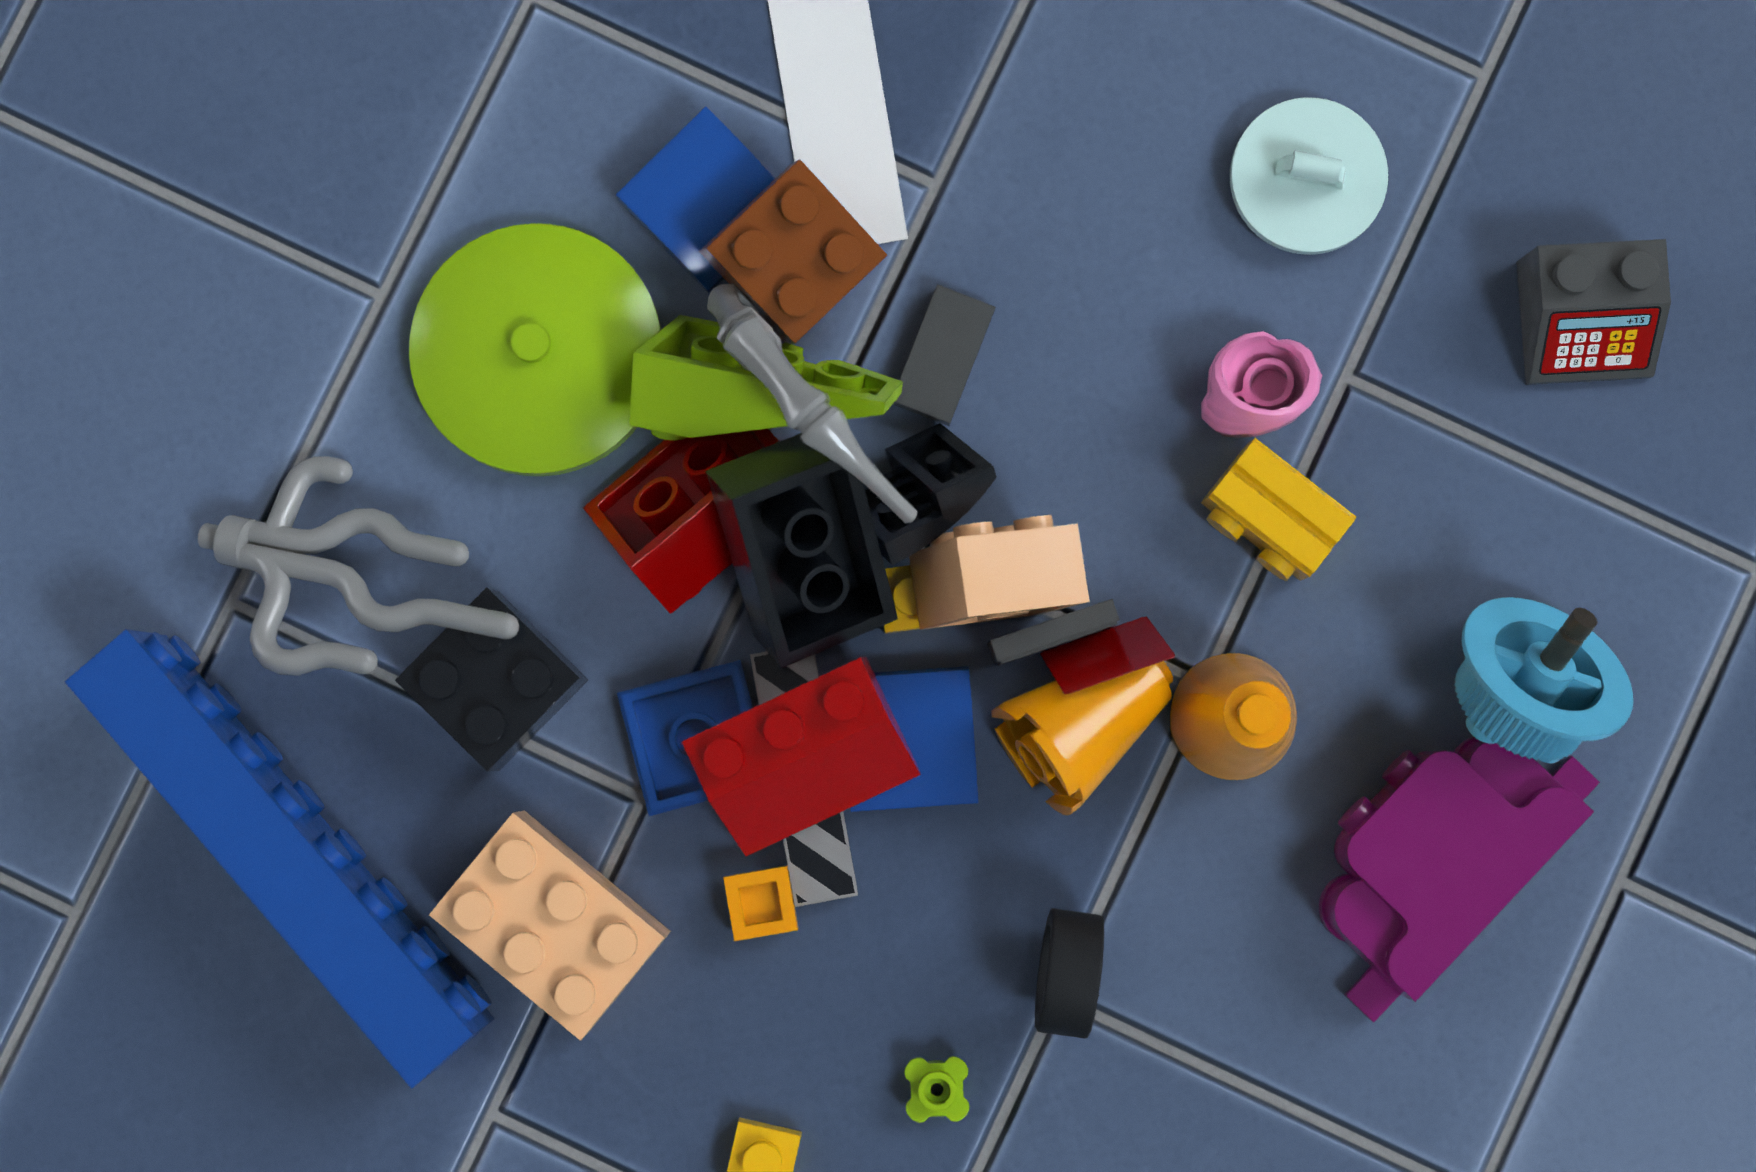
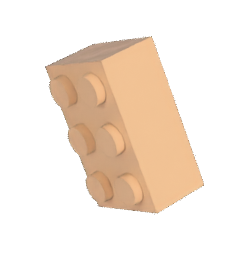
(549, 923)

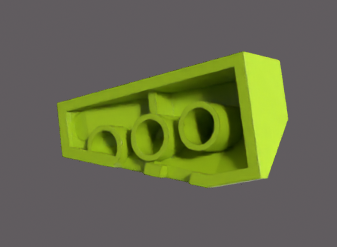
(696, 389)

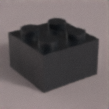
(489, 688)

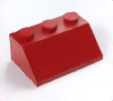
(666, 516)
(802, 756)

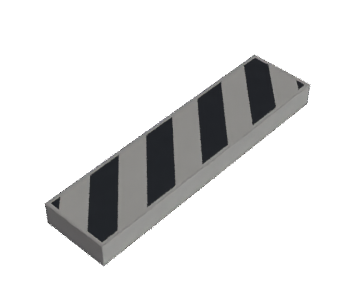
(821, 854)

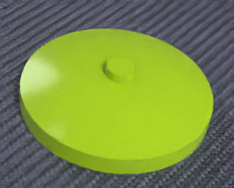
(531, 348)

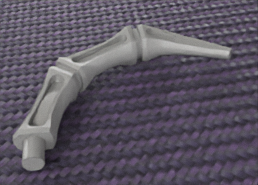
(804, 407)

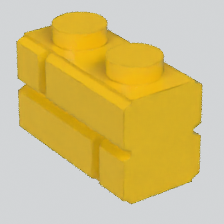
(1277, 512)

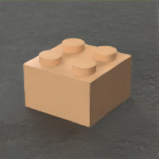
(998, 572)

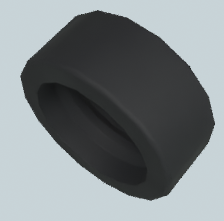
(1069, 973)

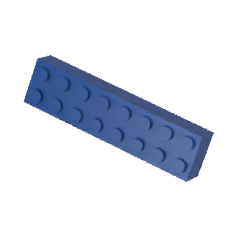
(283, 850)

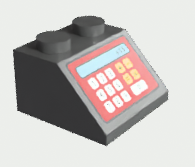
(1593, 310)

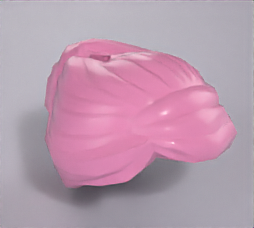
(1259, 385)

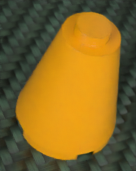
(1233, 716)
(1079, 735)

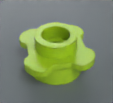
(925, 1074)

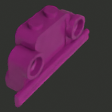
(1443, 859)

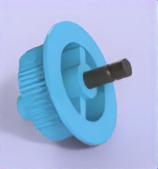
(1539, 679)

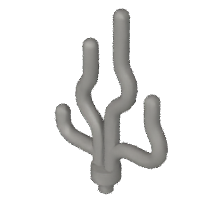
(280, 552)

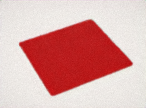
(1106, 655)

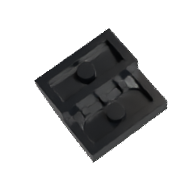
(938, 479)

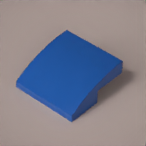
(695, 191)
(939, 730)

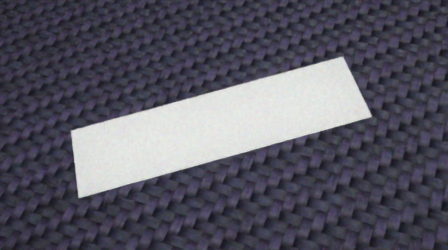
(839, 107)

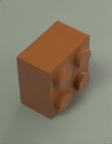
(793, 252)

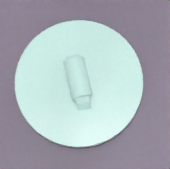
(1308, 176)

